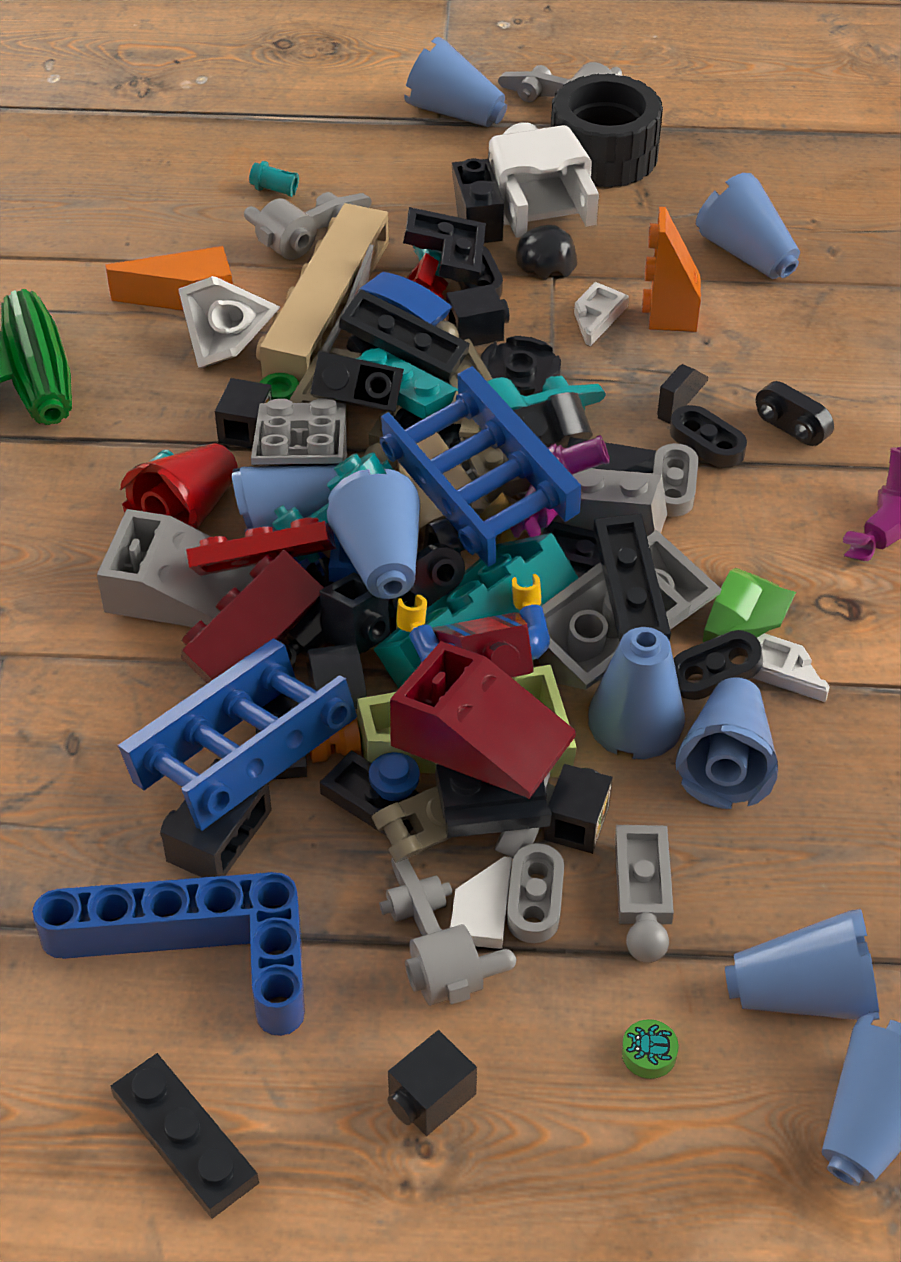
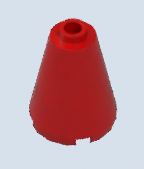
(181, 484)

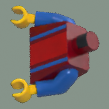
(505, 639)

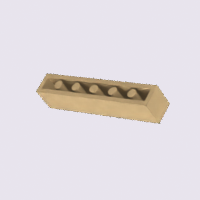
(322, 290)

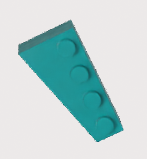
(485, 594)

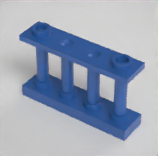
(500, 429)
(220, 706)

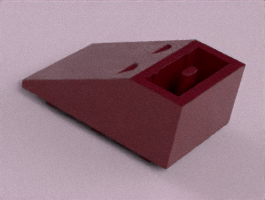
(477, 721)

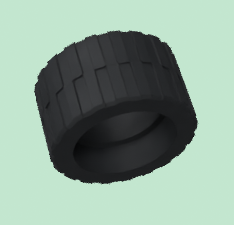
(614, 123)

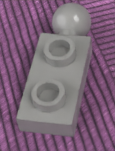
(644, 888)

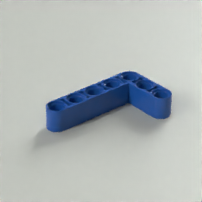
(191, 926)

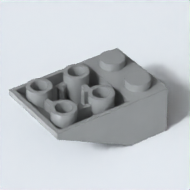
(300, 433)
(150, 573)

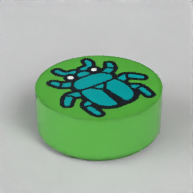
(649, 1049)

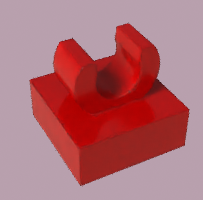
(425, 275)

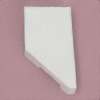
(790, 668)

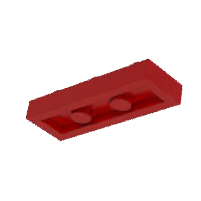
(220, 555)

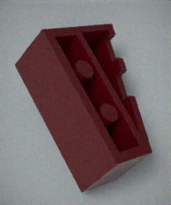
(251, 618)

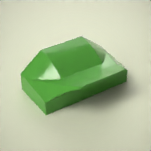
(747, 605)

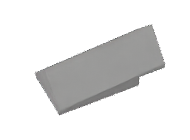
(583, 622)

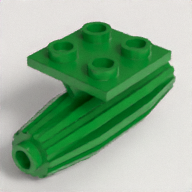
(34, 357)

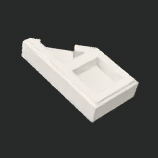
(598, 310)
(483, 904)

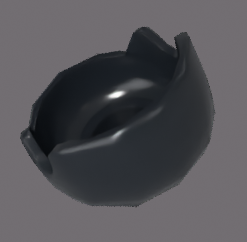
(546, 251)

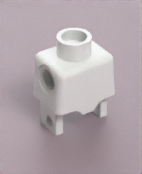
(542, 175)

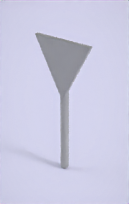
(361, 279)

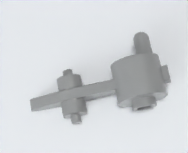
(542, 83)
(292, 230)
(441, 961)

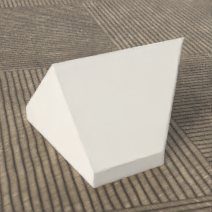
(222, 318)

